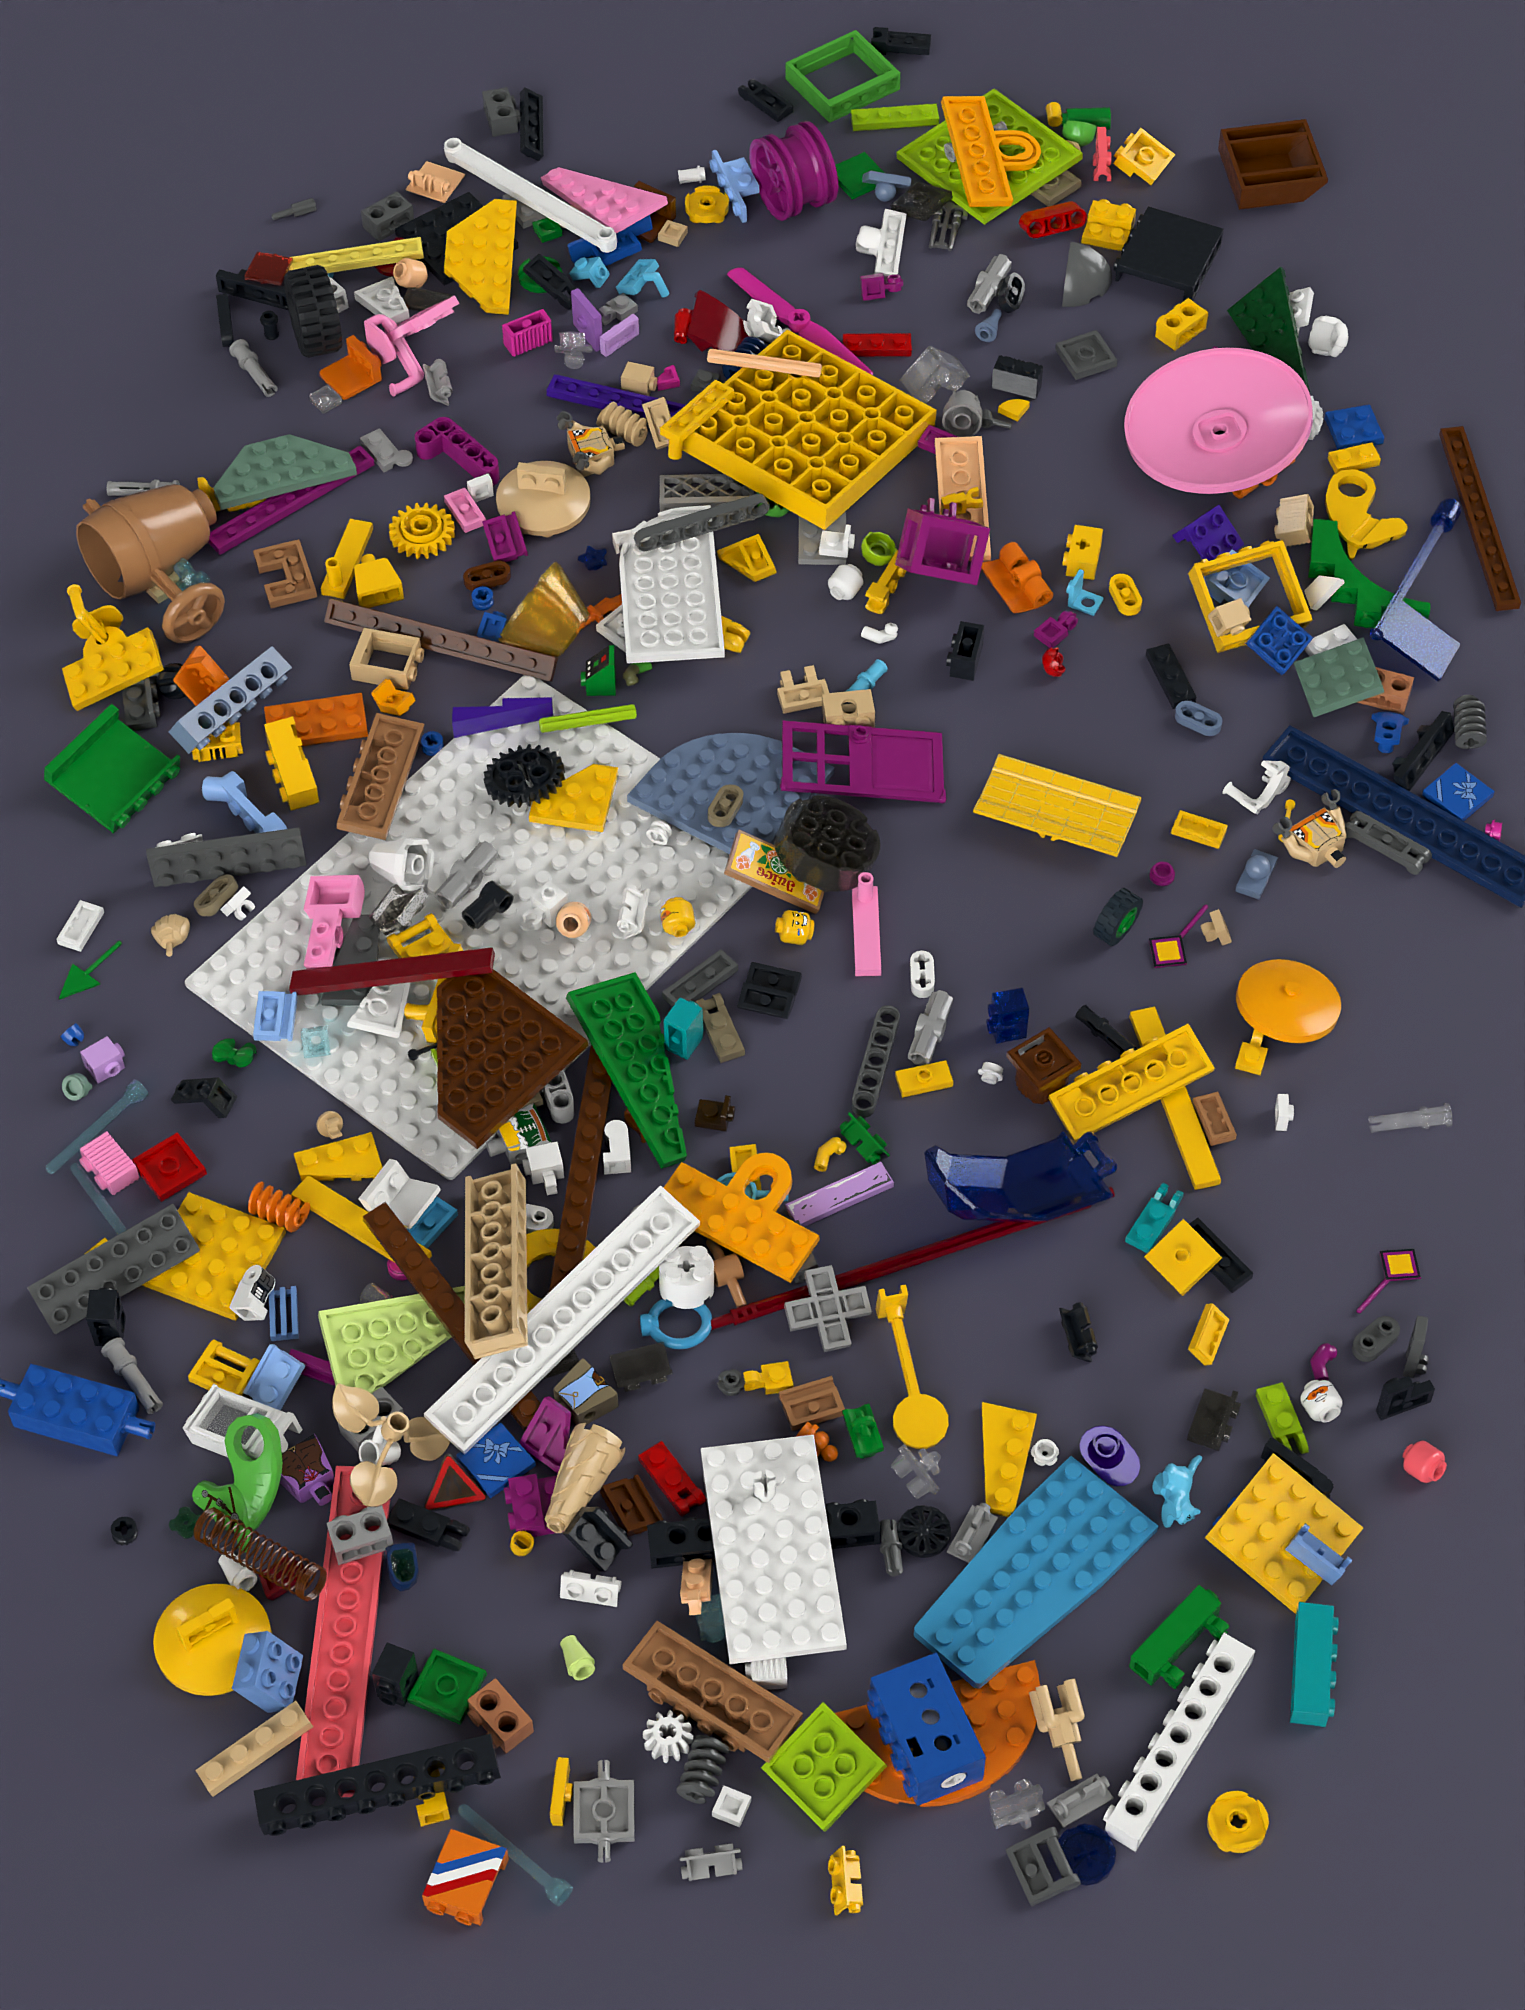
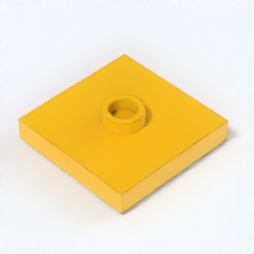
(1183, 1257)

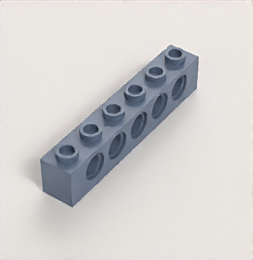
(230, 700)

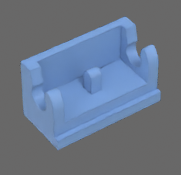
(1317, 1555)

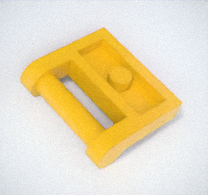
(432, 943)
(210, 1371)

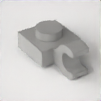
(619, 308)

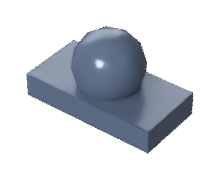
(886, 184)
(1256, 874)

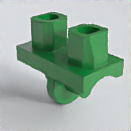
(863, 1431)

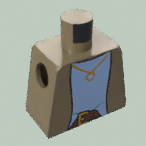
(585, 1394)

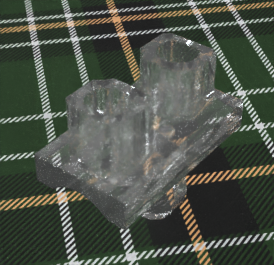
(573, 345)
(922, 1482)
(1016, 1807)

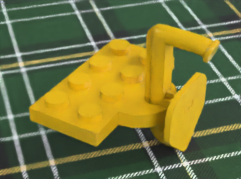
(114, 663)

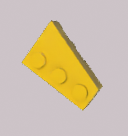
(290, 764)

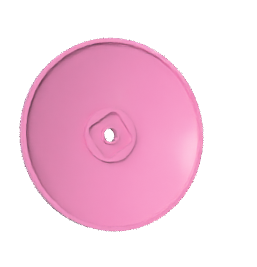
(1228, 390)

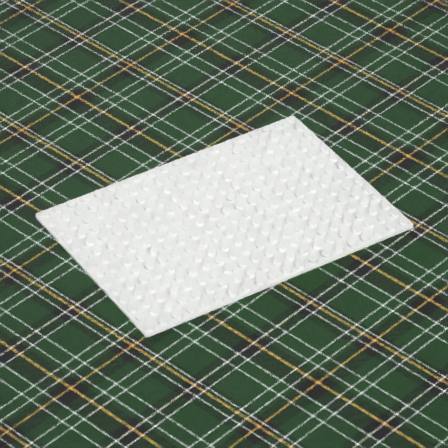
(455, 813)

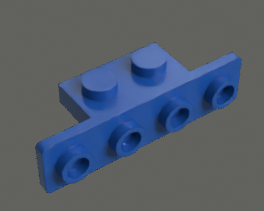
(626, 244)

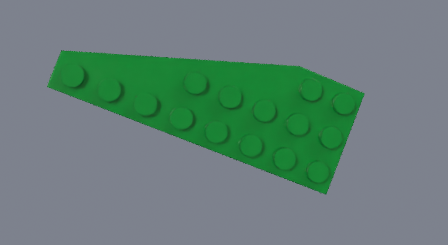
(630, 1045)

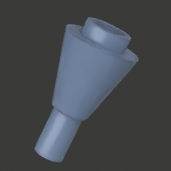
(987, 329)

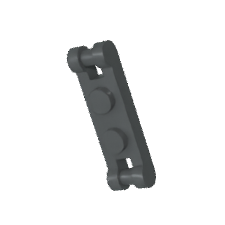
(1387, 841)

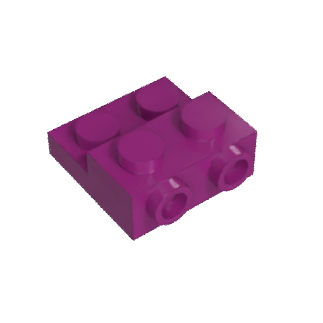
(530, 1503)

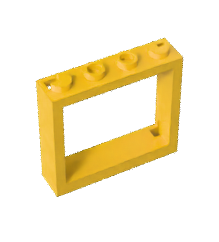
(1244, 556)

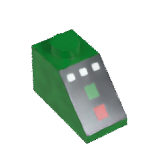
(600, 674)

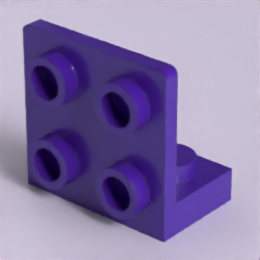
(1211, 534)

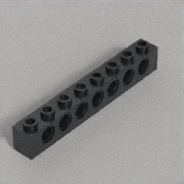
(667, 1554)
(362, 1778)

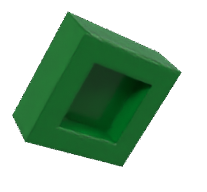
(546, 229)

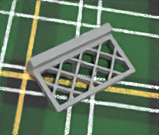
(706, 481)

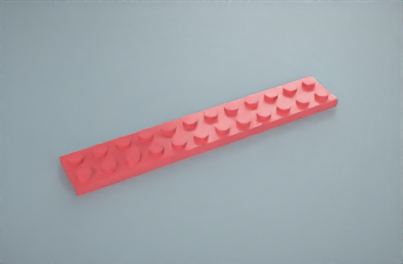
(341, 1649)

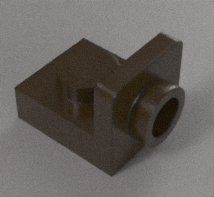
(714, 1114)

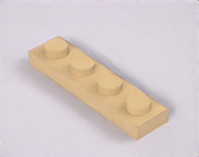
(254, 1748)

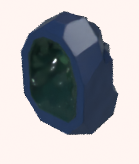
(402, 1565)

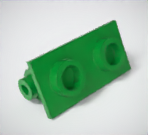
(857, 1130)

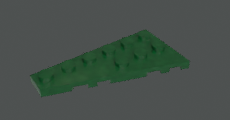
(1269, 321)

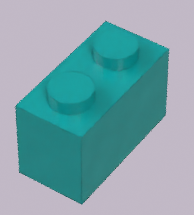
(683, 1028)

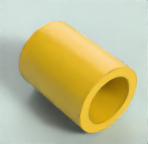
(1054, 114)

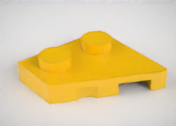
(748, 558)

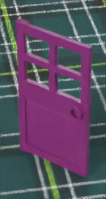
(879, 761)

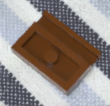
(630, 1505)

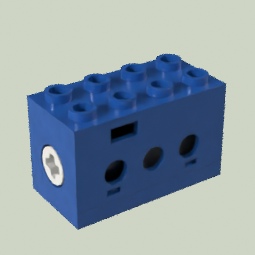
(926, 1729)

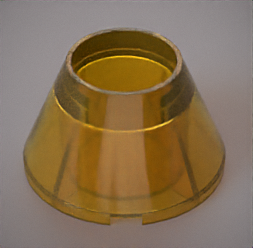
(547, 616)

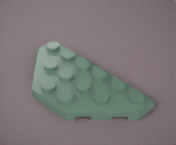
(279, 468)

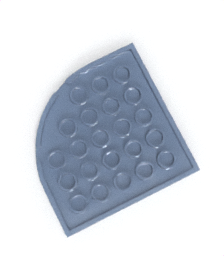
(690, 776)

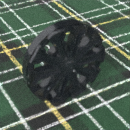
(924, 1531)

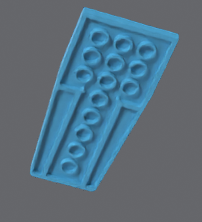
(1033, 1572)

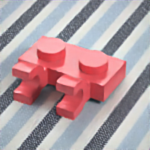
(1102, 157)

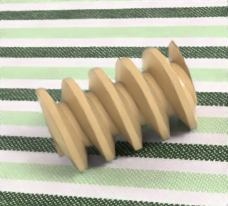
(623, 423)

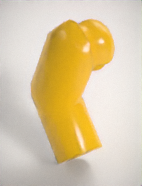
(826, 1150)

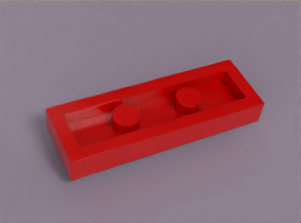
(878, 344)

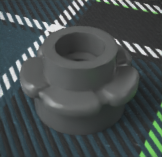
(727, 1388)

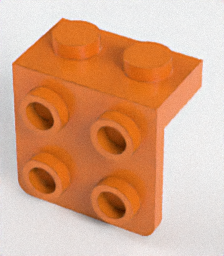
(355, 371)

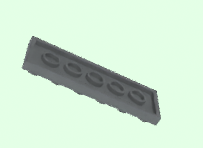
(225, 856)

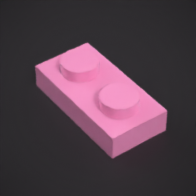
(464, 509)

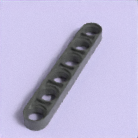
(702, 526)

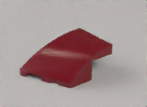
(714, 324)

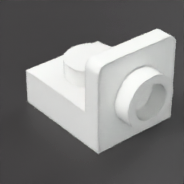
(836, 543)

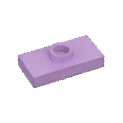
(619, 335)

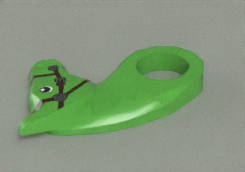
(254, 1479)

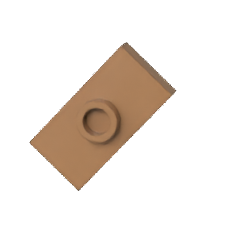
(1214, 1118)

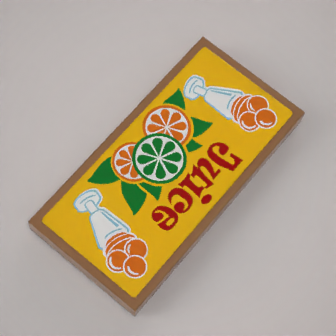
(758, 865)

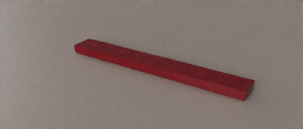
(392, 971)

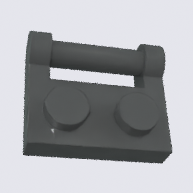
(1033, 1870)

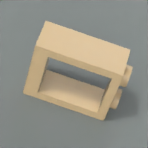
(387, 642)

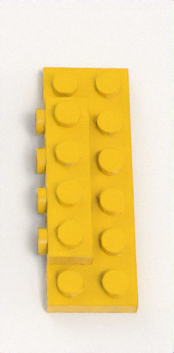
(1131, 1082)

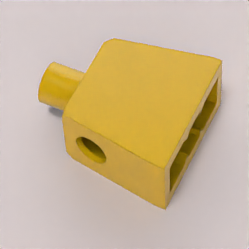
(377, 582)

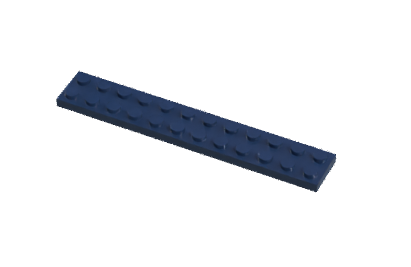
(1363, 790)

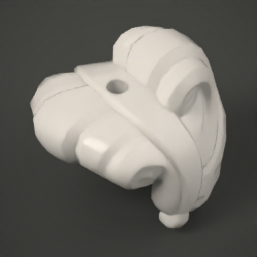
(1328, 336)

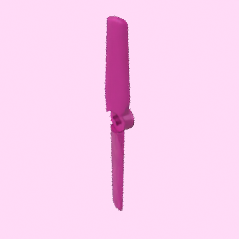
(796, 319)

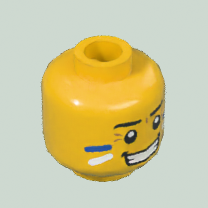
(794, 927)

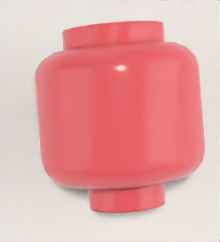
(1424, 1462)

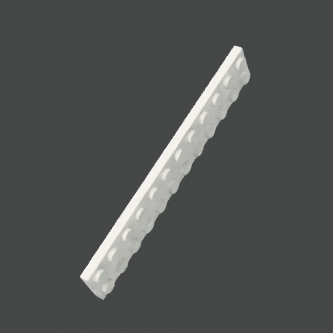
(563, 1319)

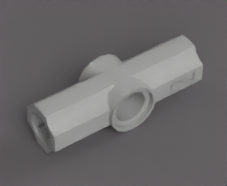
(989, 283)
(466, 874)
(930, 1028)

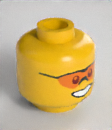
(677, 917)

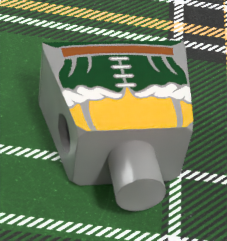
(518, 1133)

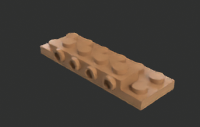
(379, 776)
(711, 1693)

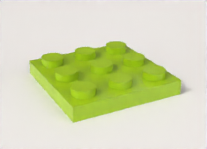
(824, 1767)

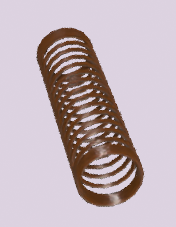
(219, 1528)

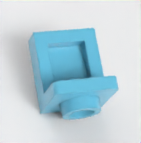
(590, 268)

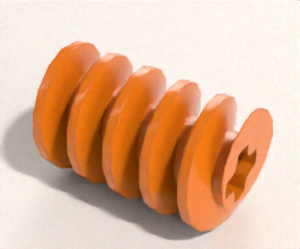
(276, 1209)

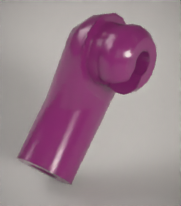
(1319, 1359)

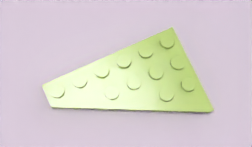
(380, 1339)

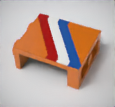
(464, 1877)

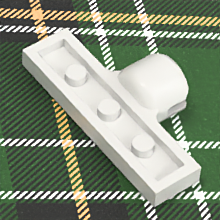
(884, 242)

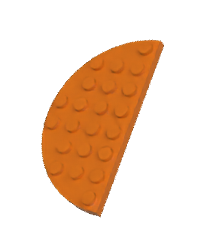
(999, 1717)

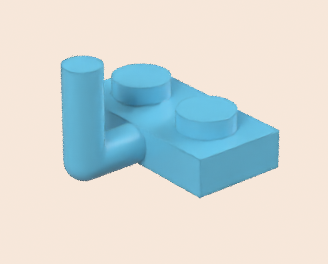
(638, 275)

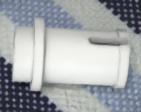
(692, 175)

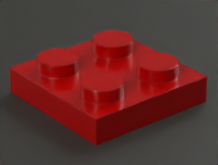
(169, 1167)

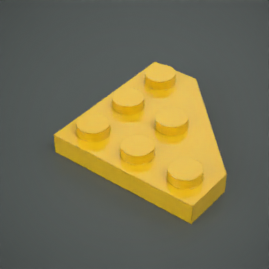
(581, 800)

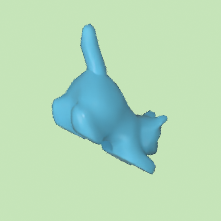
(1175, 1487)

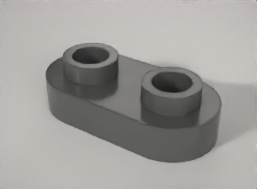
(1377, 1337)

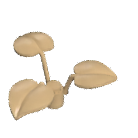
(358, 1407)

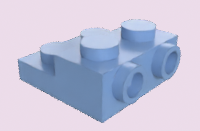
(1236, 583)

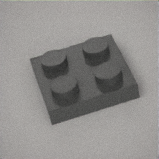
(1086, 355)

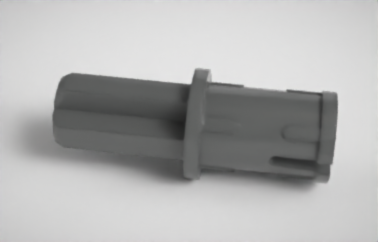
(891, 1547)

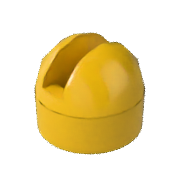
(524, 1540)

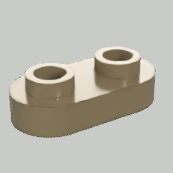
(722, 810)
(215, 895)

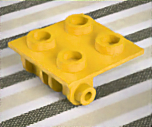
(229, 739)

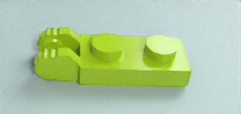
(1281, 1416)

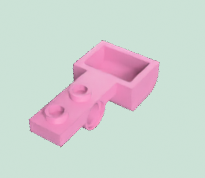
(327, 903)

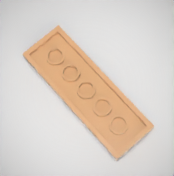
(960, 469)

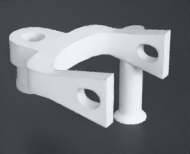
(1277, 783)

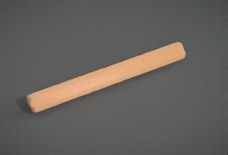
(764, 363)

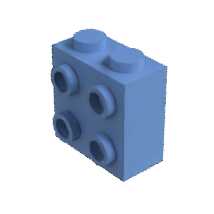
(267, 1671)

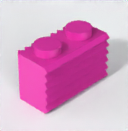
(527, 332)

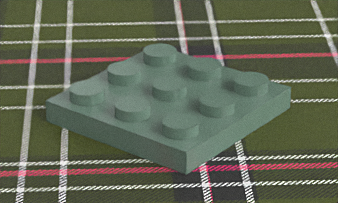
(1338, 677)

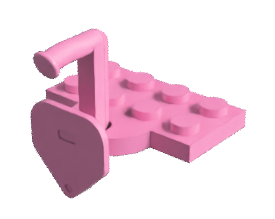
(393, 341)

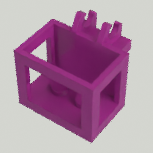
(941, 544)

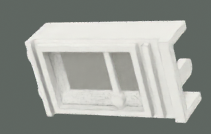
(220, 1408)

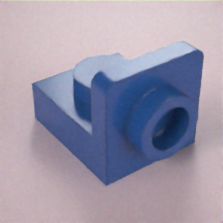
(492, 626)

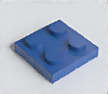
(1354, 427)

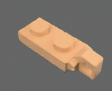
(696, 1583)

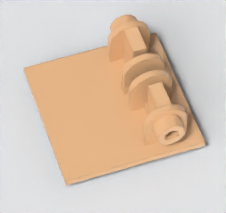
(434, 181)

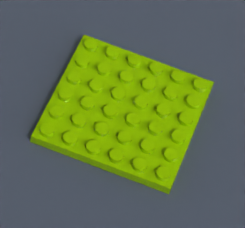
(929, 160)

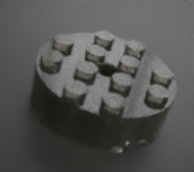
(826, 843)

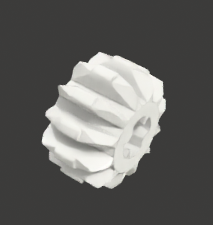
(665, 1727)

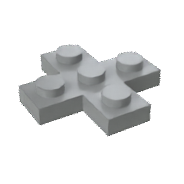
(827, 1308)

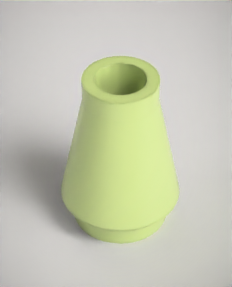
(578, 1661)

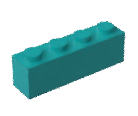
(1312, 1664)

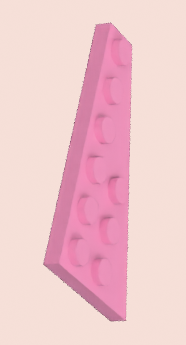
(603, 200)

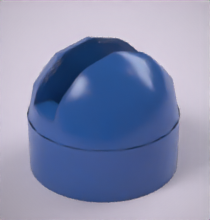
(72, 1034)

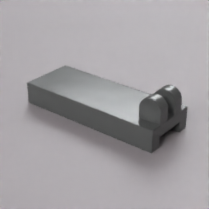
(1414, 1359)

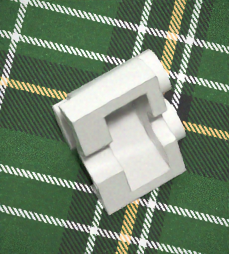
(761, 321)

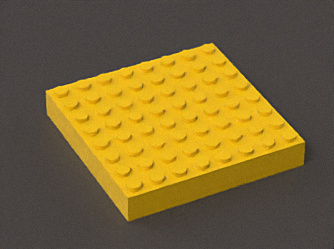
(807, 437)

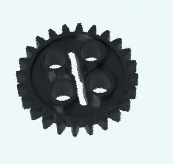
(508, 783)

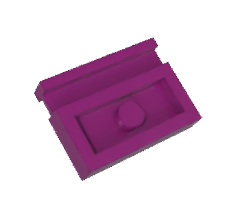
(505, 537)

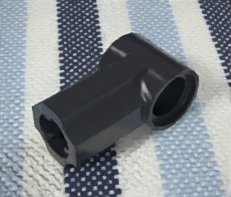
(491, 900)

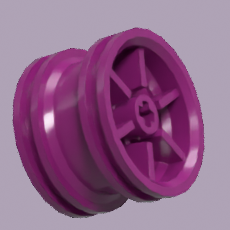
(794, 170)

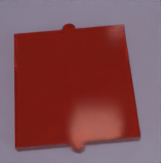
(268, 268)

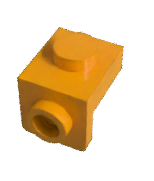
(392, 700)

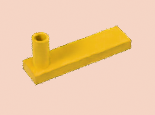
(694, 415)
(348, 554)

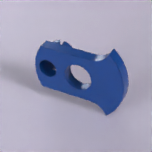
(1385, 737)

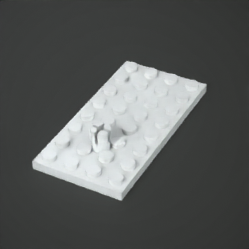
(772, 1549)

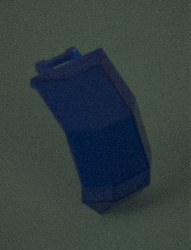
(1024, 1185)

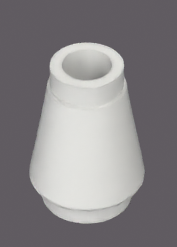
(237, 1574)

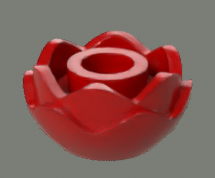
(1053, 661)

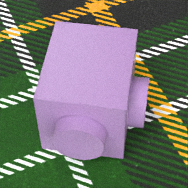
(103, 1059)

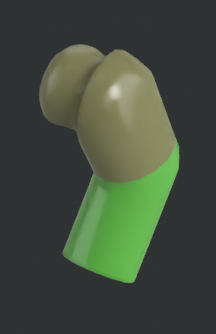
(633, 669)

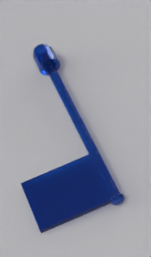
(1405, 627)

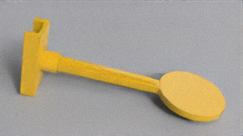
(919, 1418)

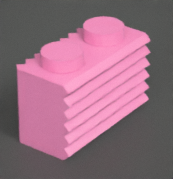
(109, 1163)

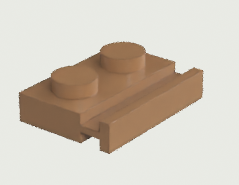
(811, 1403)

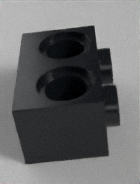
(105, 1316)

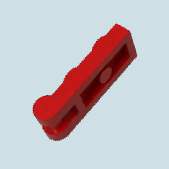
(671, 1478)

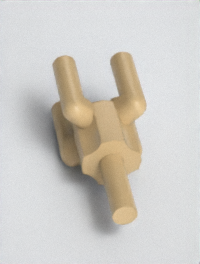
(1061, 1721)

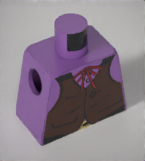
(307, 1472)

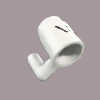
(371, 1449)

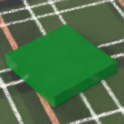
(851, 173)
(446, 1686)

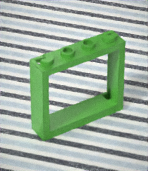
(855, 98)

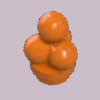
(828, 1452)

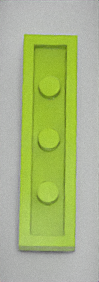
(894, 117)

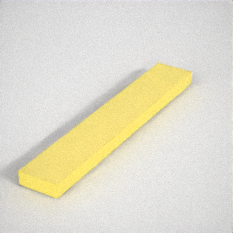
(362, 256)

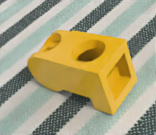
(433, 1809)

